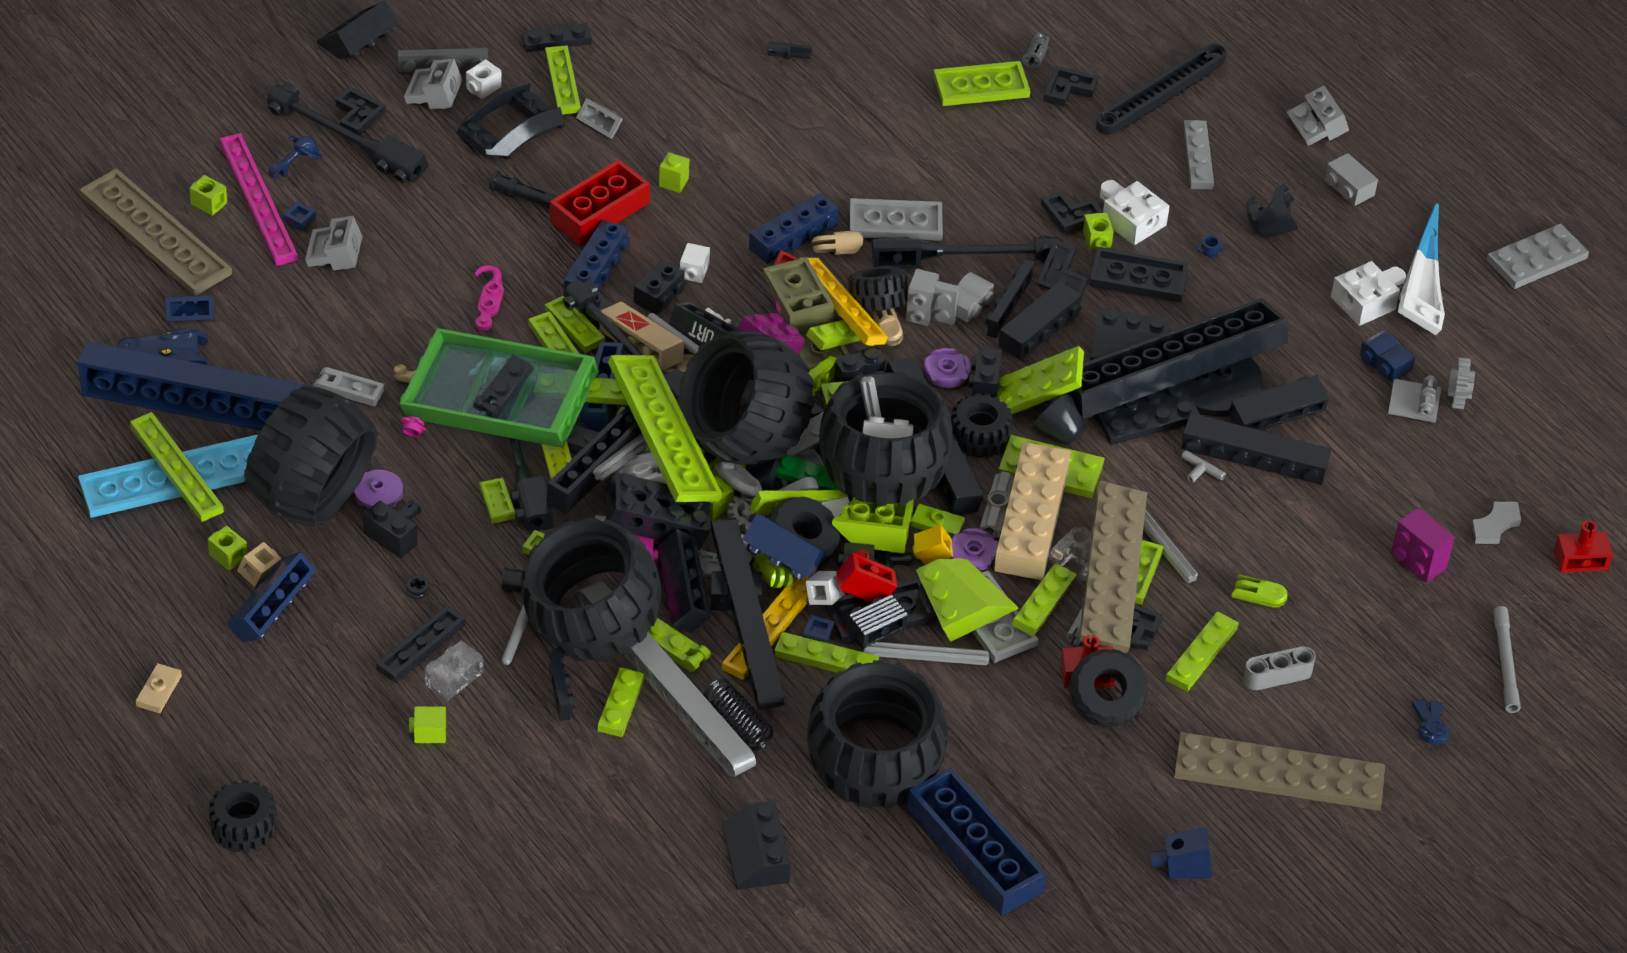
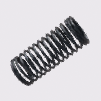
(755, 730)

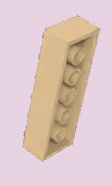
(1032, 511)

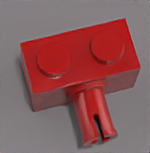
(1583, 550)
(865, 577)
(1072, 656)

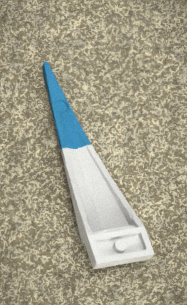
(1421, 291)

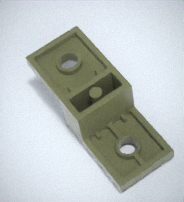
(803, 305)

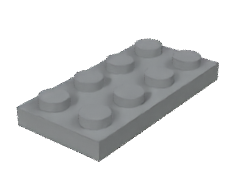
(896, 219)
(1537, 256)
(1001, 637)

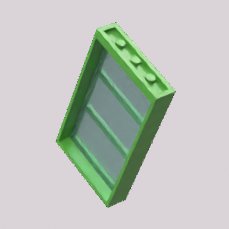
(462, 367)

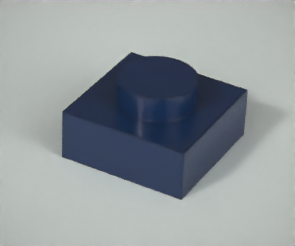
(299, 215)
(819, 629)

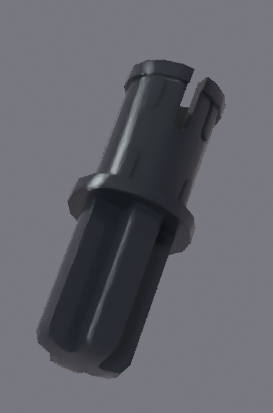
(789, 50)

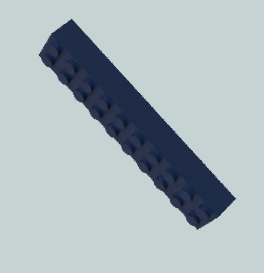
(180, 386)

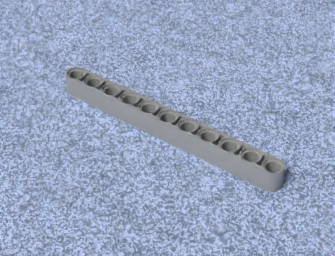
(682, 697)

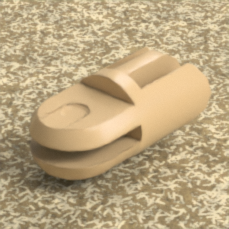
(843, 243)
(890, 326)

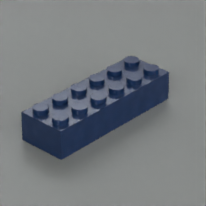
(976, 841)

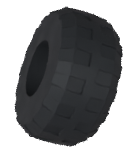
(811, 518)
(1125, 671)

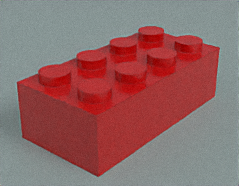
(606, 195)

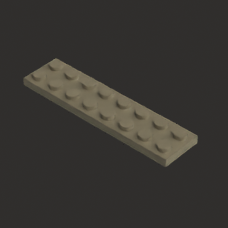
(155, 232)
(1113, 565)
(1280, 771)

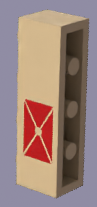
(645, 335)

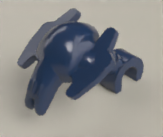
(302, 146)

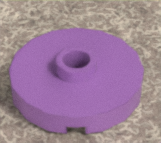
(947, 368)
(378, 486)
(976, 547)

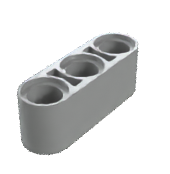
(1279, 668)

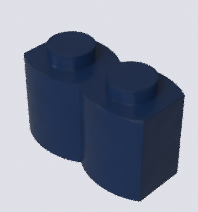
(1387, 356)

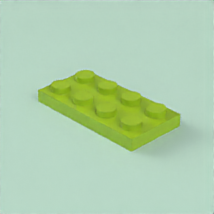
(981, 83)
(1042, 380)
(1082, 473)

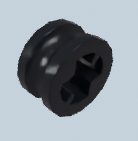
(418, 580)

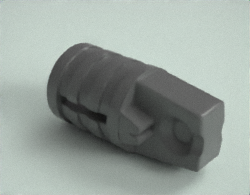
(1036, 48)

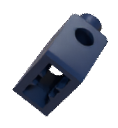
(1185, 855)

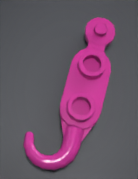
(490, 297)

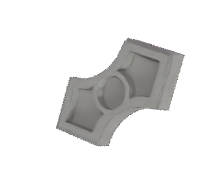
(1503, 516)

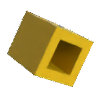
(932, 545)

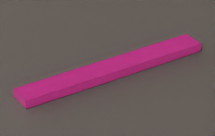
(258, 199)

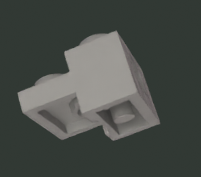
(435, 85)
(1319, 107)
(335, 244)
(931, 299)

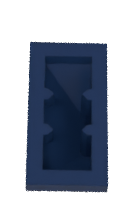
(189, 308)

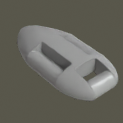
(738, 478)

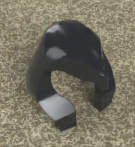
(1275, 218)
(1059, 420)

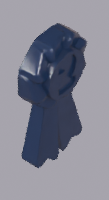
(1431, 728)

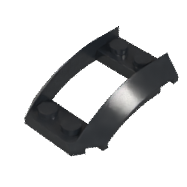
(540, 122)

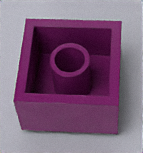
(773, 326)
(1422, 545)

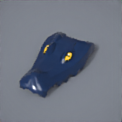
(176, 344)

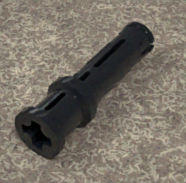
(514, 187)

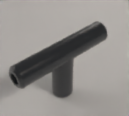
(890, 559)

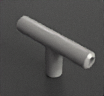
(1201, 466)

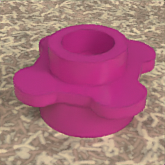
(412, 426)

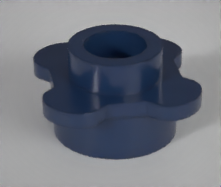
(1210, 246)

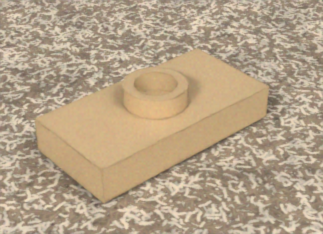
(158, 688)

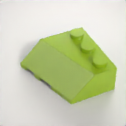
(876, 524)
(962, 596)

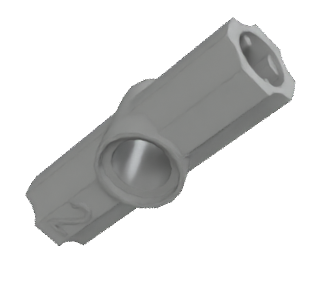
(997, 504)

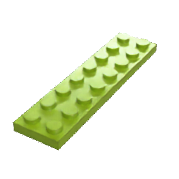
(665, 428)

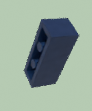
(783, 547)

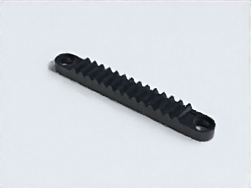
(1161, 89)

